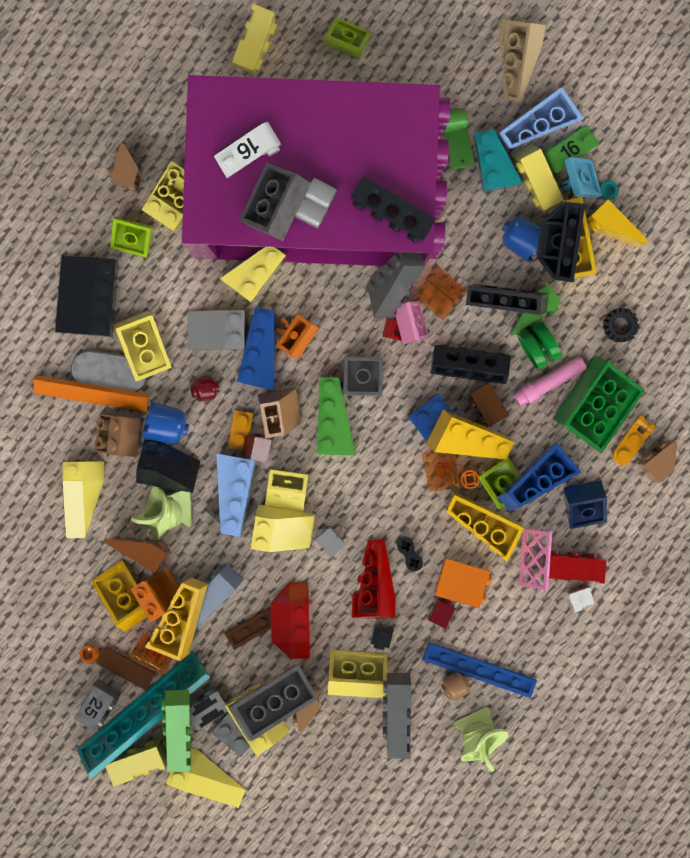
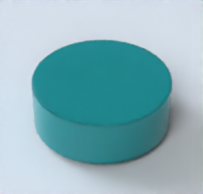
(609, 190)

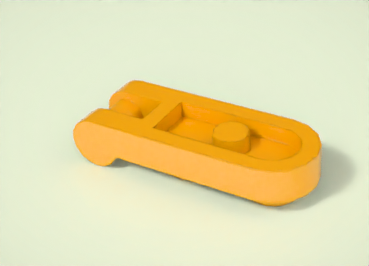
(632, 441)

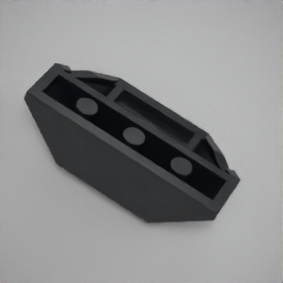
(561, 240)

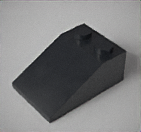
(166, 467)

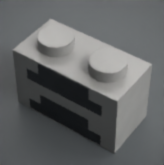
(207, 708)

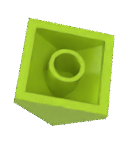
(347, 38)
(131, 237)
(497, 479)

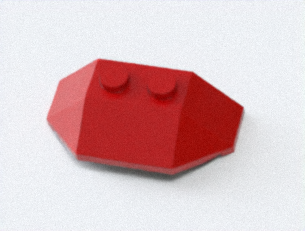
(291, 620)

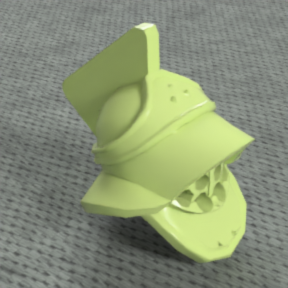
(165, 511)
(479, 736)

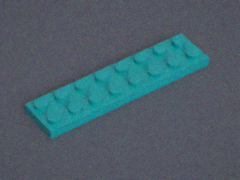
(139, 715)

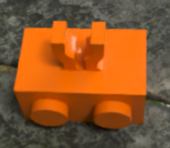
(297, 336)

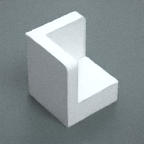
(580, 598)

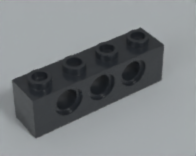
(368, 188)
(507, 299)
(462, 369)

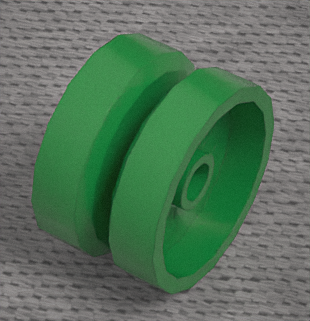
(539, 345)

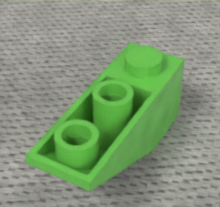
(526, 319)

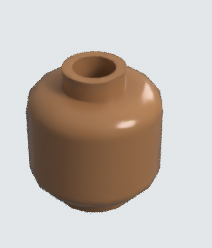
(455, 686)

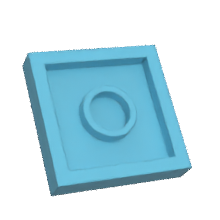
(581, 178)

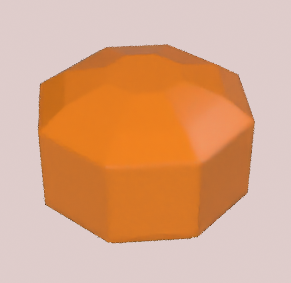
(89, 654)

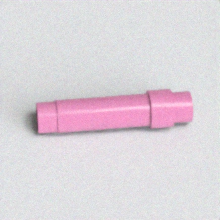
(533, 390)

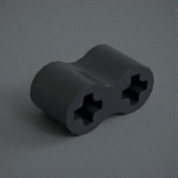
(410, 553)

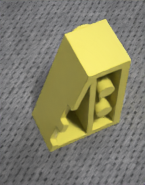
(255, 39)
(537, 177)

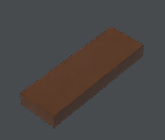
(249, 629)
(125, 668)

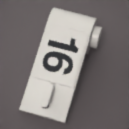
(247, 149)

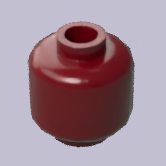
(204, 388)

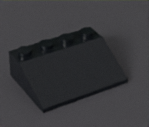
(87, 296)

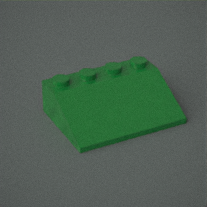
(598, 404)

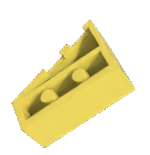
(254, 272)
(137, 762)

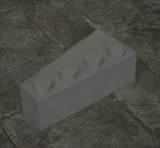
(394, 282)
(397, 715)

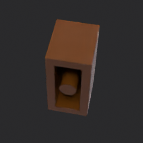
(488, 405)

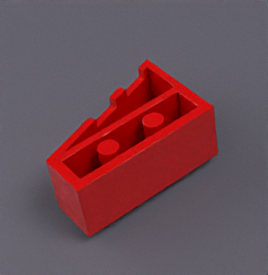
(576, 567)

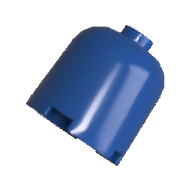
(522, 237)
(164, 424)

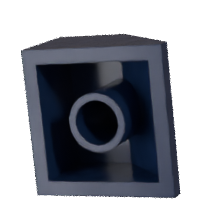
(585, 504)

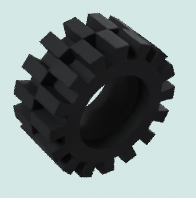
(609, 325)

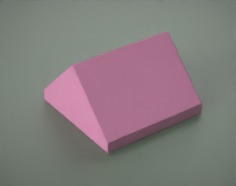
(411, 322)

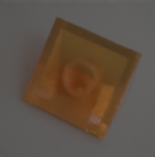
(440, 293)
(440, 471)
(148, 658)

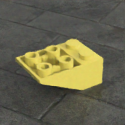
(167, 198)
(286, 490)

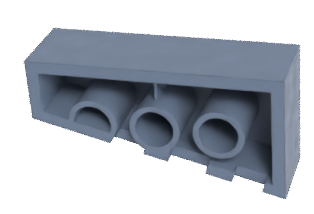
(218, 590)

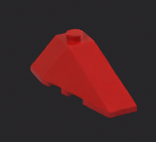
(376, 592)

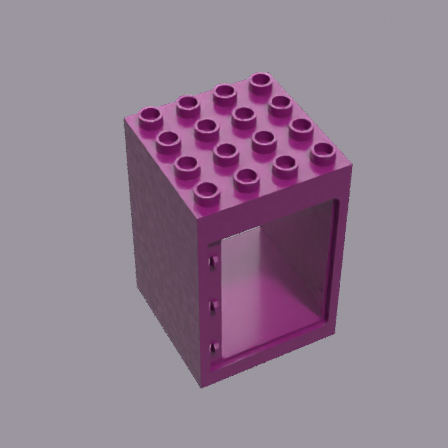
(325, 134)

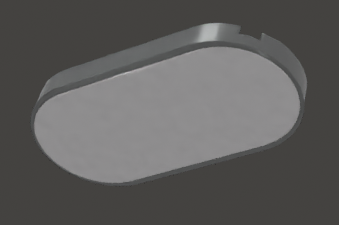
(105, 370)

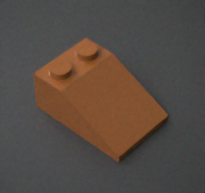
(145, 552)

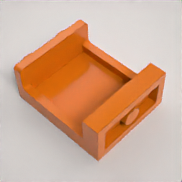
(462, 583)
(156, 593)

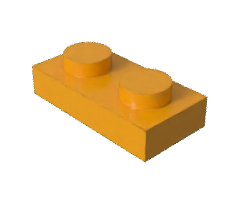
(240, 428)

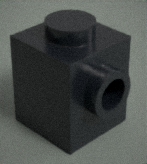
(381, 636)

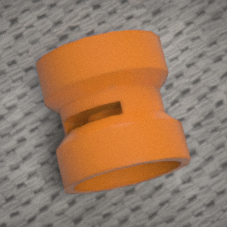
(468, 476)

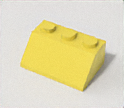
(357, 673)
(267, 739)

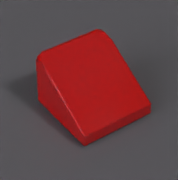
(391, 330)

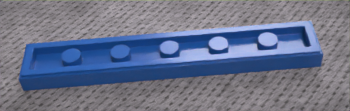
(479, 669)

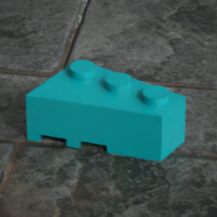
(494, 163)

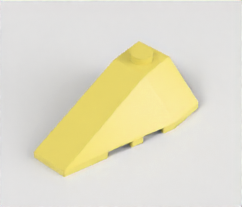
(81, 493)
(207, 781)

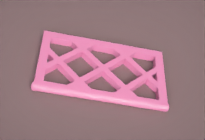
(545, 550)

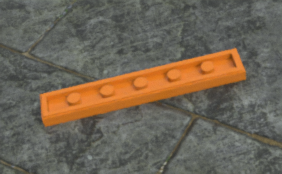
(90, 393)

